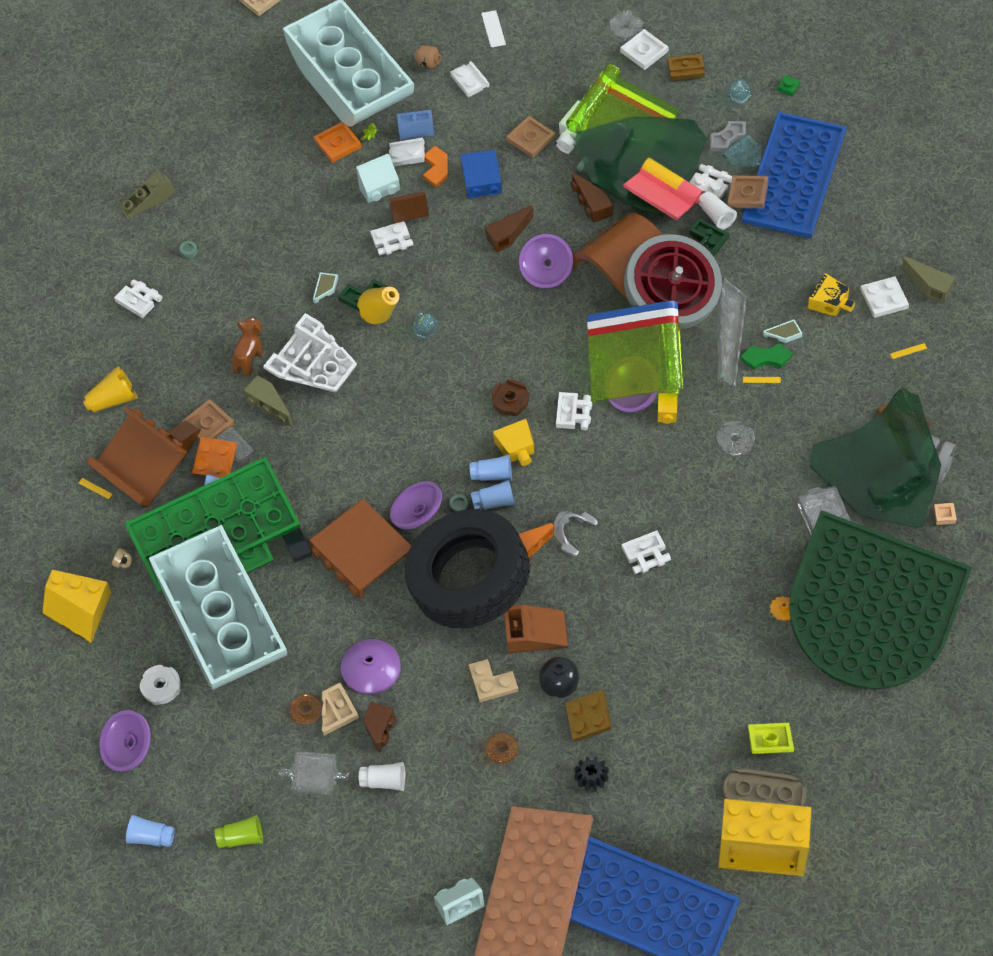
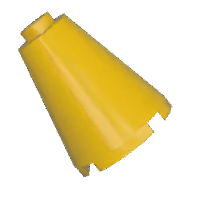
(377, 304)
(110, 392)

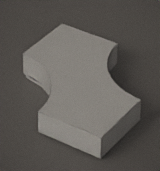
(722, 140)

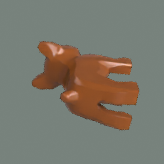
(247, 346)

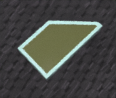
(325, 286)
(784, 332)

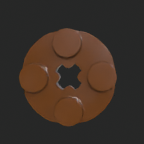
(510, 407)

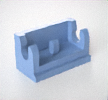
(415, 124)

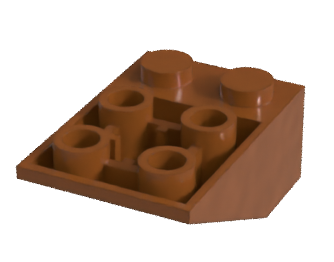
(534, 628)

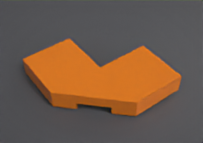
(439, 171)

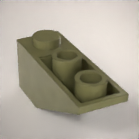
(149, 194)
(930, 280)
(264, 396)

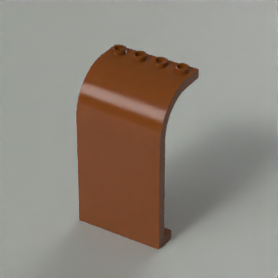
(615, 247)

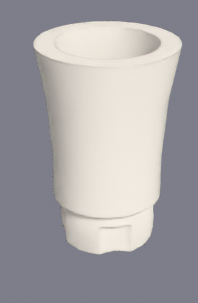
(717, 210)
(383, 776)

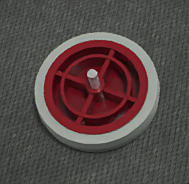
(677, 271)

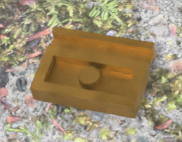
(686, 67)

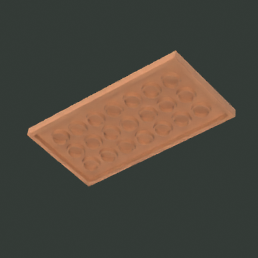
(534, 883)

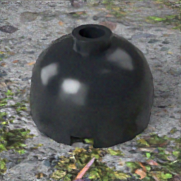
(559, 677)

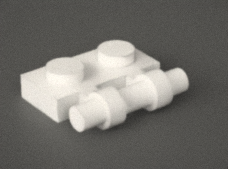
(706, 184)
(391, 234)
(136, 302)
(567, 411)
(643, 547)

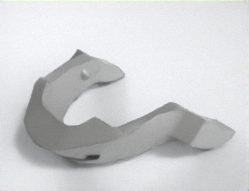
(561, 519)

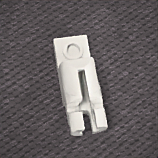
(566, 138)

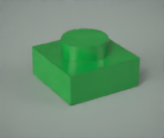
(788, 85)

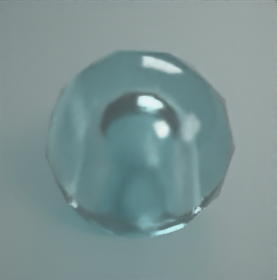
(739, 91)
(424, 325)

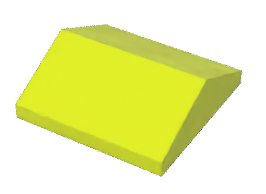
(770, 738)

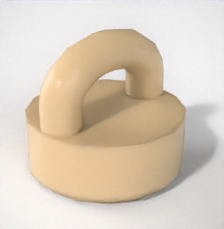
(118, 558)

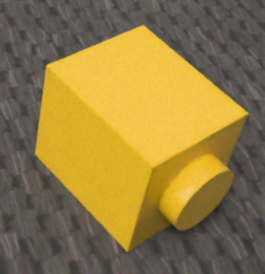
(667, 408)

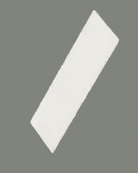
(493, 28)

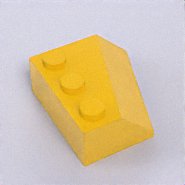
(76, 602)

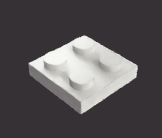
(644, 49)
(884, 297)

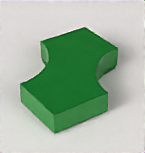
(758, 357)

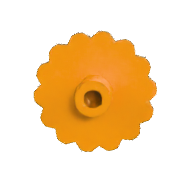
(780, 608)

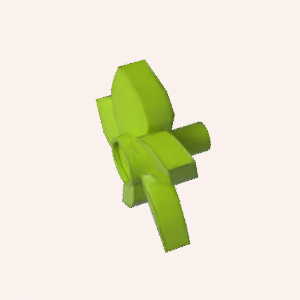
(369, 132)

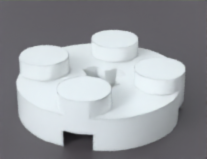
(160, 695)

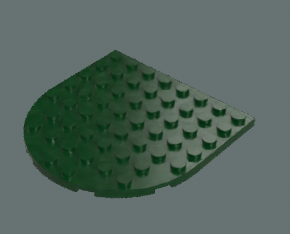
(872, 604)

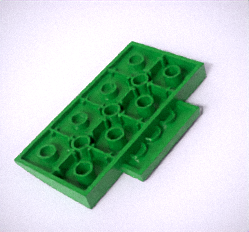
(245, 504)

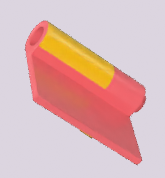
(664, 189)

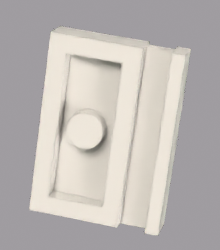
(469, 79)
(407, 152)

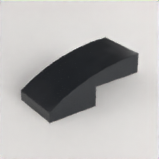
(297, 545)

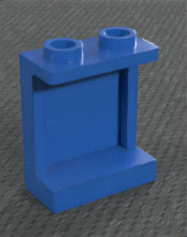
(481, 173)

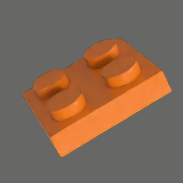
(337, 142)
(214, 457)

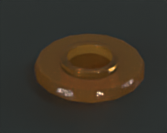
(308, 717)
(501, 739)

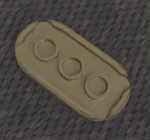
(764, 787)

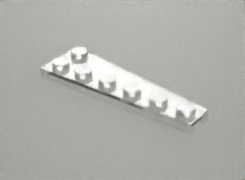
(730, 327)

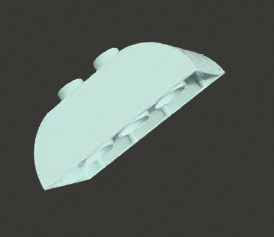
(346, 63)
(217, 607)

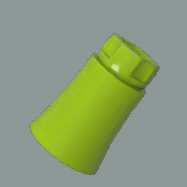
(240, 833)

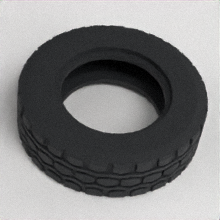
(479, 602)

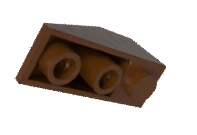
(595, 201)
(506, 231)

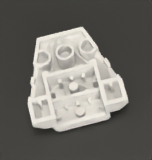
(312, 358)

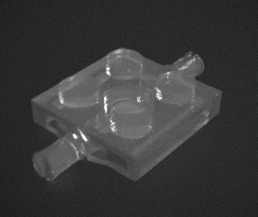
(314, 773)

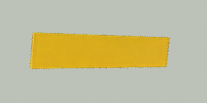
(908, 351)
(761, 380)
(95, 488)

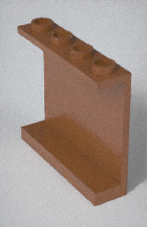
(139, 458)
(359, 547)

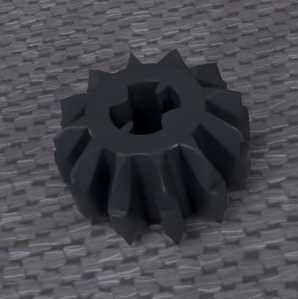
(591, 780)

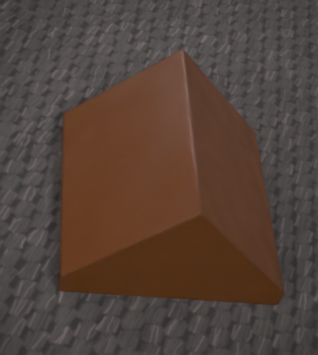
(409, 207)

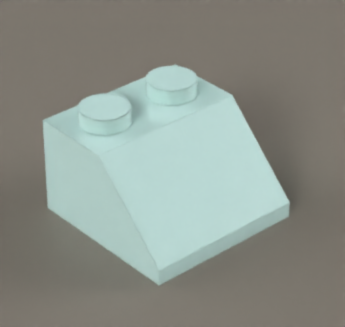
(377, 178)
(459, 900)

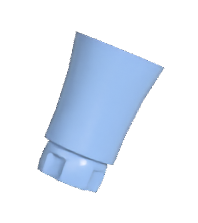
(492, 469)
(493, 497)
(149, 832)

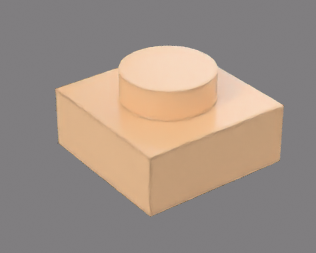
(944, 513)

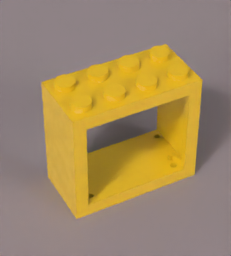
(764, 837)

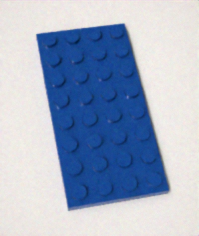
(799, 170)
(650, 904)

